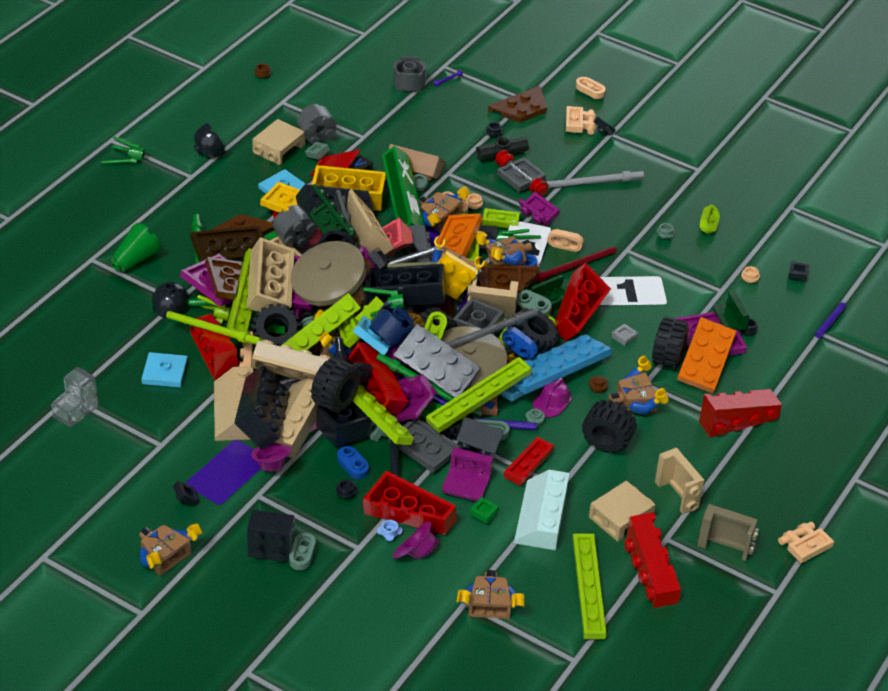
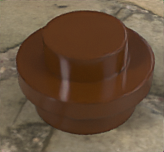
(262, 70)
(598, 384)

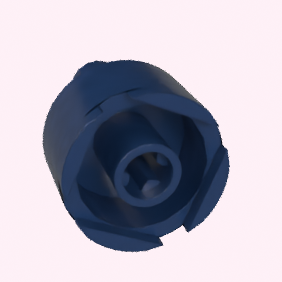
(392, 324)

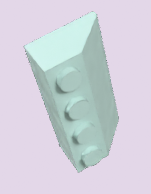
(542, 510)

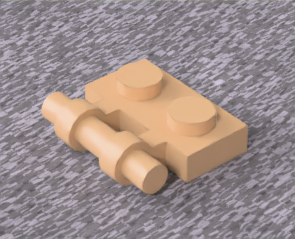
(578, 120)
(809, 545)

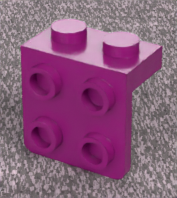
(468, 474)

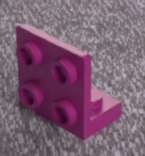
(419, 395)

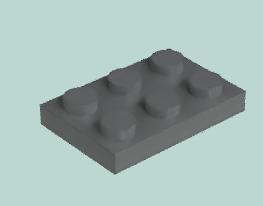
(429, 446)

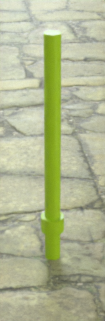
(242, 336)

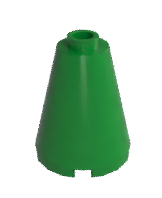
(135, 248)

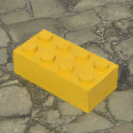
(353, 179)

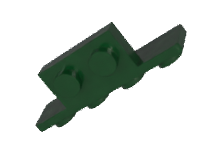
(327, 218)

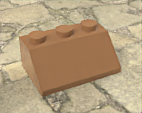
(424, 163)

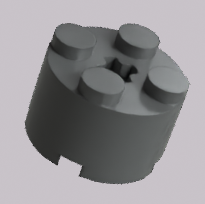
(409, 74)
(316, 123)
(294, 226)

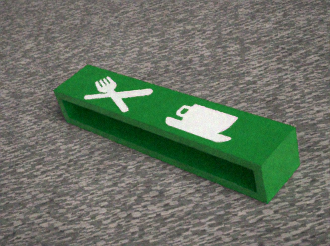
(402, 187)

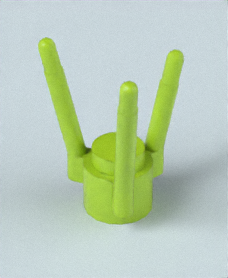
(222, 313)

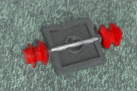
(521, 173)

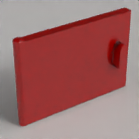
(340, 160)

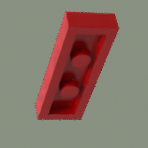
(528, 461)

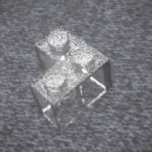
(78, 399)

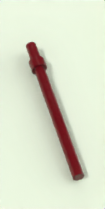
(542, 275)

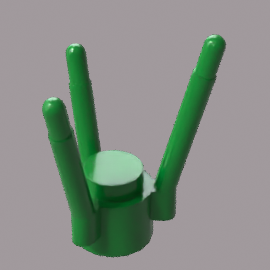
(135, 152)
(506, 234)
(396, 299)

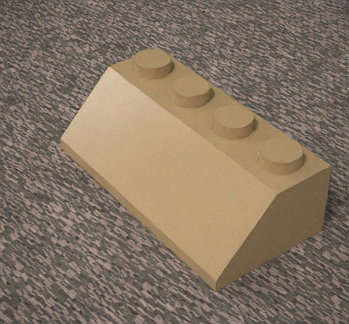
(366, 225)
(270, 275)
(286, 361)
(226, 401)
(298, 417)

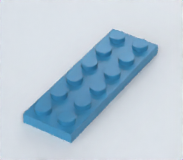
(562, 362)

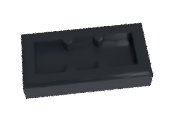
(491, 232)
(378, 258)

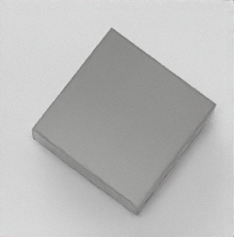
(624, 335)

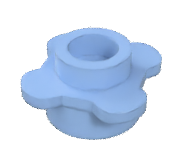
(389, 530)

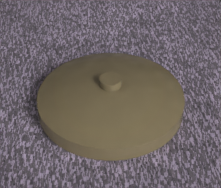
(328, 273)
(485, 351)

